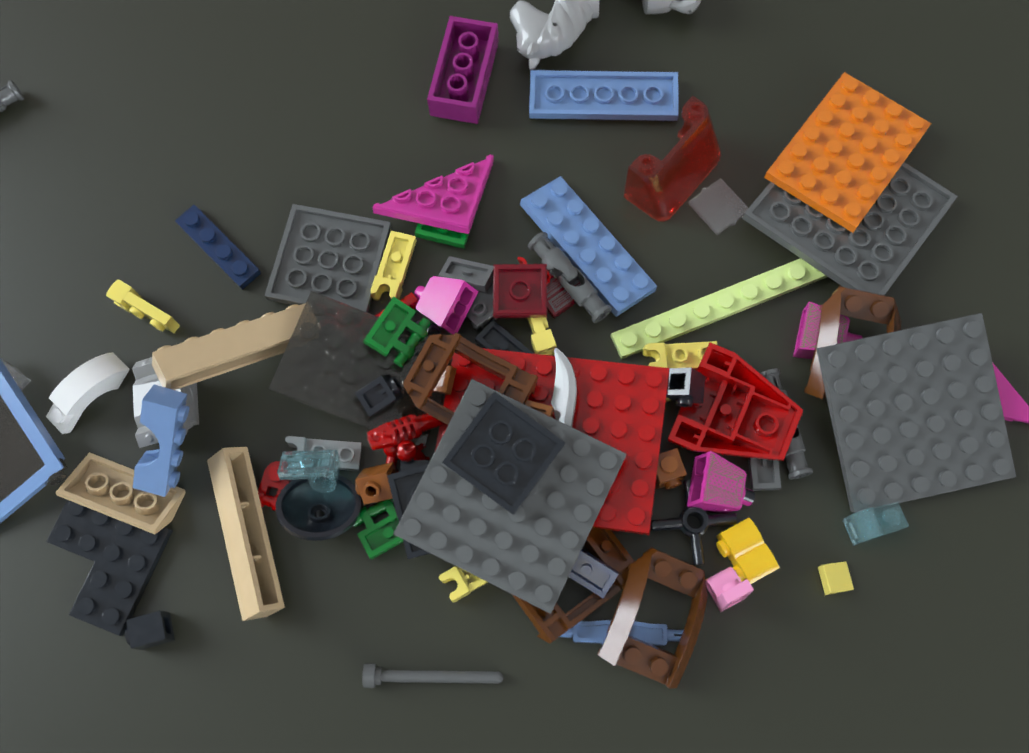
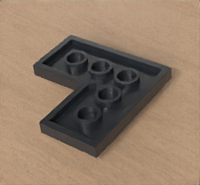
(121, 568)

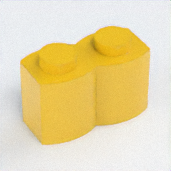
(747, 551)

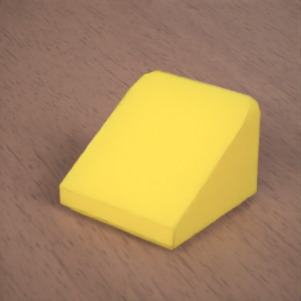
(835, 578)

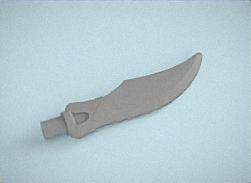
(564, 389)

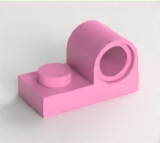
(727, 588)

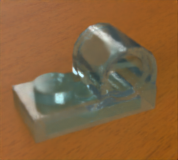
(317, 466)
(875, 522)

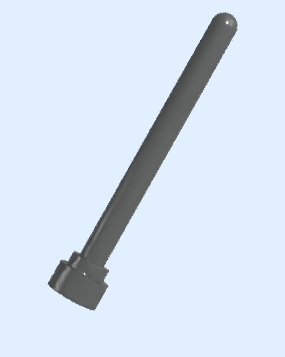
(375, 676)

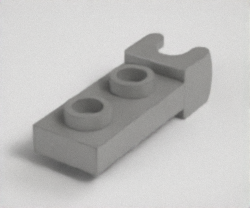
(348, 452)

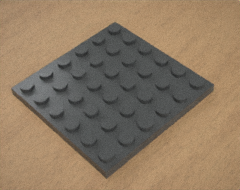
(878, 247)
(916, 412)
(523, 551)

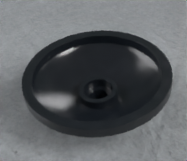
(317, 514)

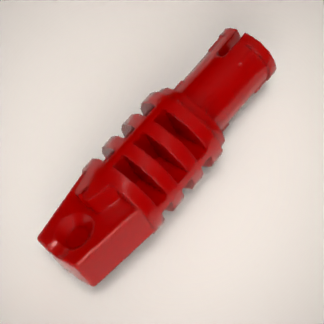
(401, 429)

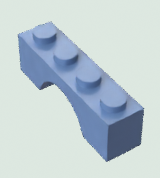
(164, 414)

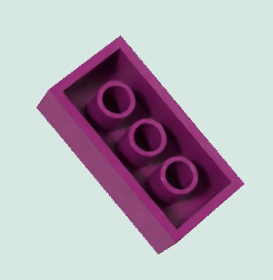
(463, 69)

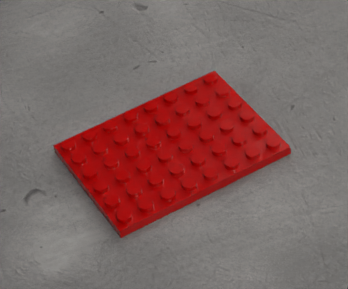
(614, 405)

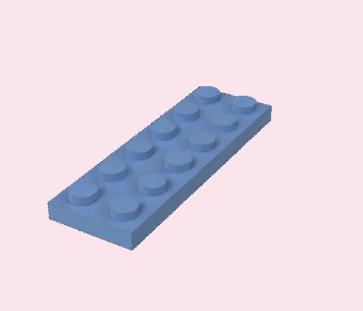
(604, 95)
(588, 245)

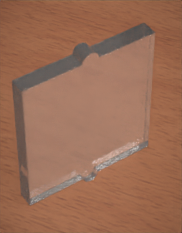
(718, 206)

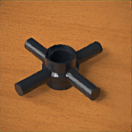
(694, 534)

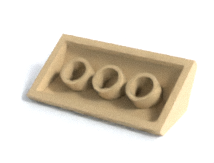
(110, 490)

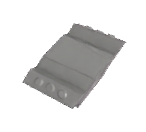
(145, 379)

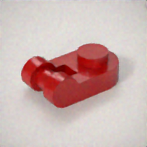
(271, 480)

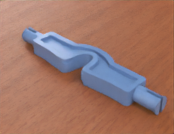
(597, 632)

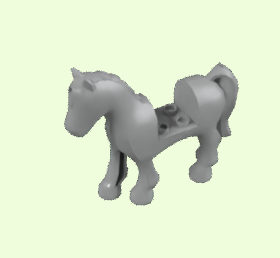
(550, 34)

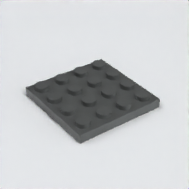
(328, 255)

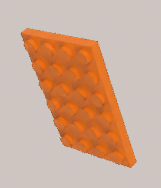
(847, 151)

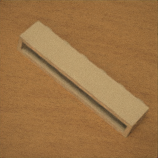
(225, 349)
(245, 533)

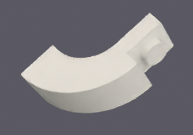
(82, 387)

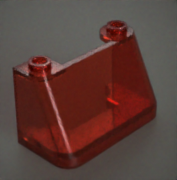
(665, 185)

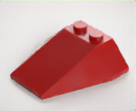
(738, 413)

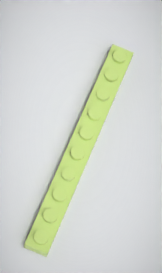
(715, 306)

